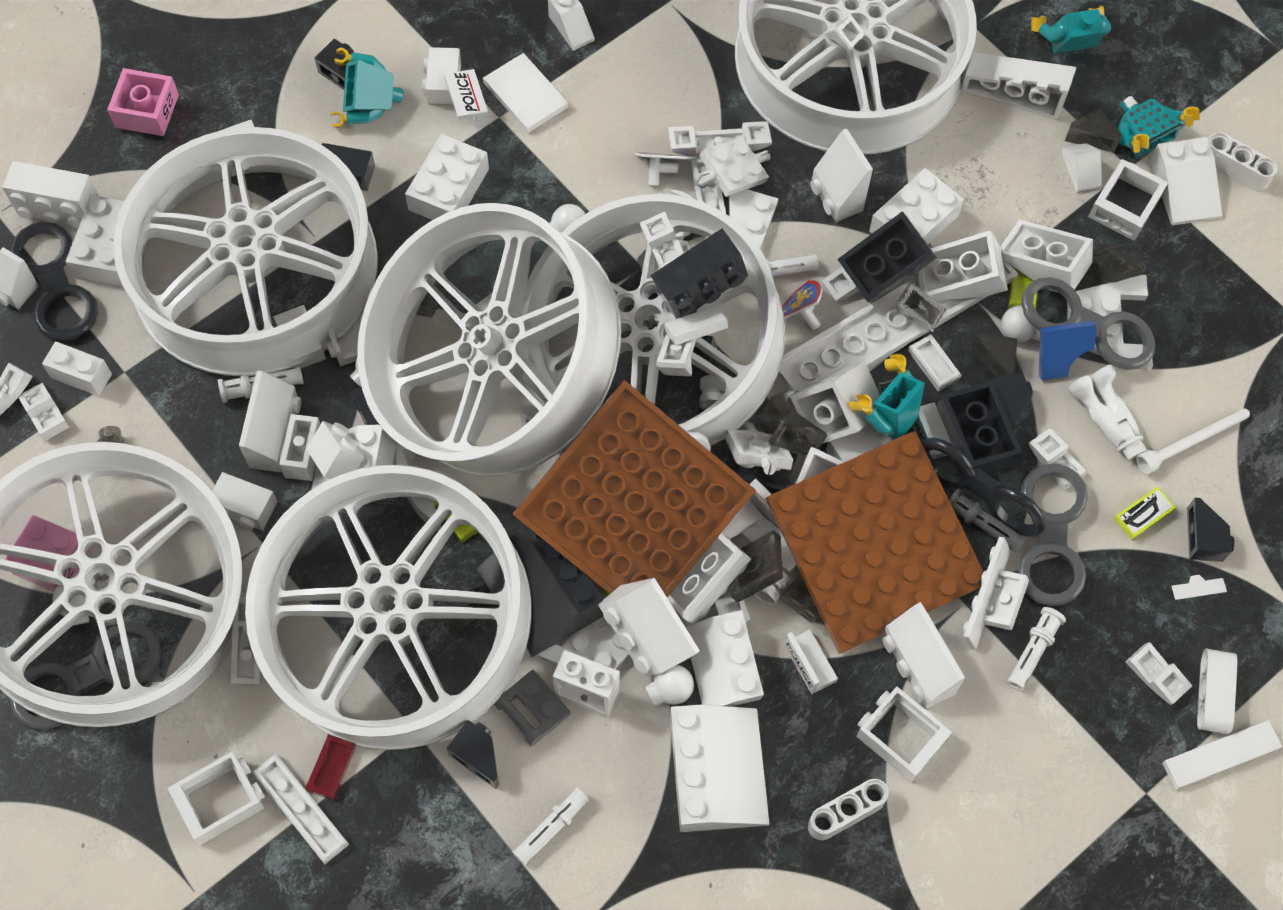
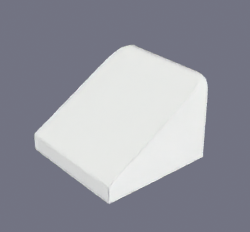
(846, 32)

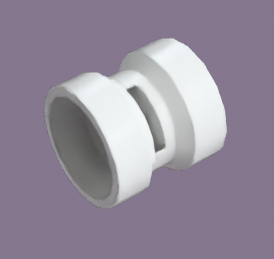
(711, 390)
(771, 593)

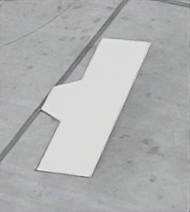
(1198, 587)

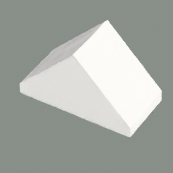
(1084, 166)

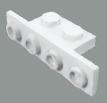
(998, 597)

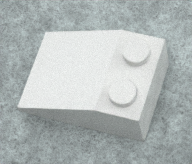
(842, 178)
(1191, 179)
(1047, 252)
(965, 269)
(373, 443)

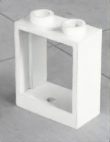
(1127, 222)
(580, 677)
(917, 714)
(195, 781)

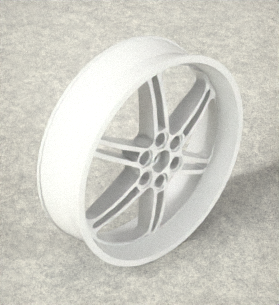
(872, 130)
(623, 218)
(245, 246)
(488, 340)
(84, 464)
(347, 495)

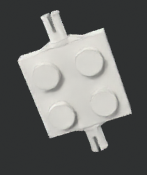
(733, 166)
(752, 449)

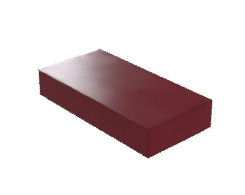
(330, 767)

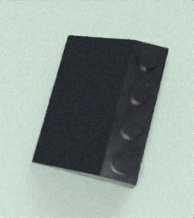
(560, 592)

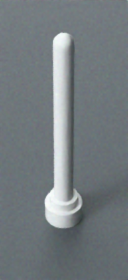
(1151, 460)

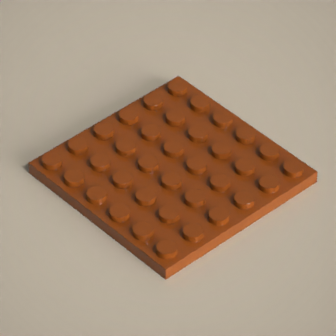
(634, 496)
(876, 540)

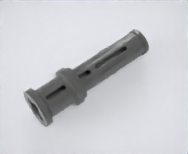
(1014, 541)

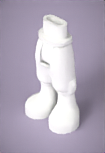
(1114, 416)

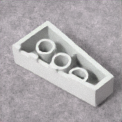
(1020, 83)

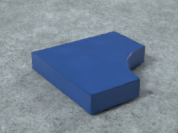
(1061, 347)

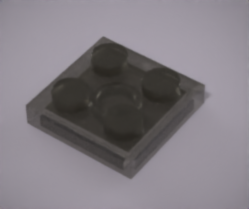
(763, 568)

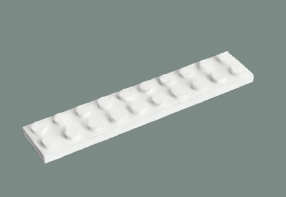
(863, 336)

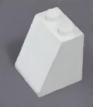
(829, 398)

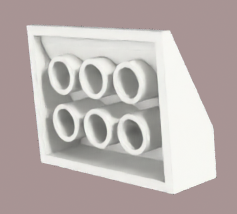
(718, 767)

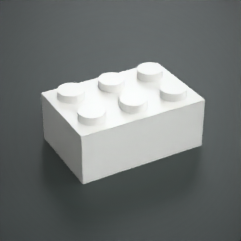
(447, 178)
(48, 193)
(925, 202)
(92, 248)

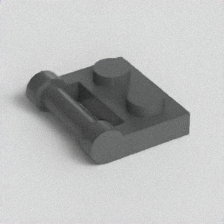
(539, 701)

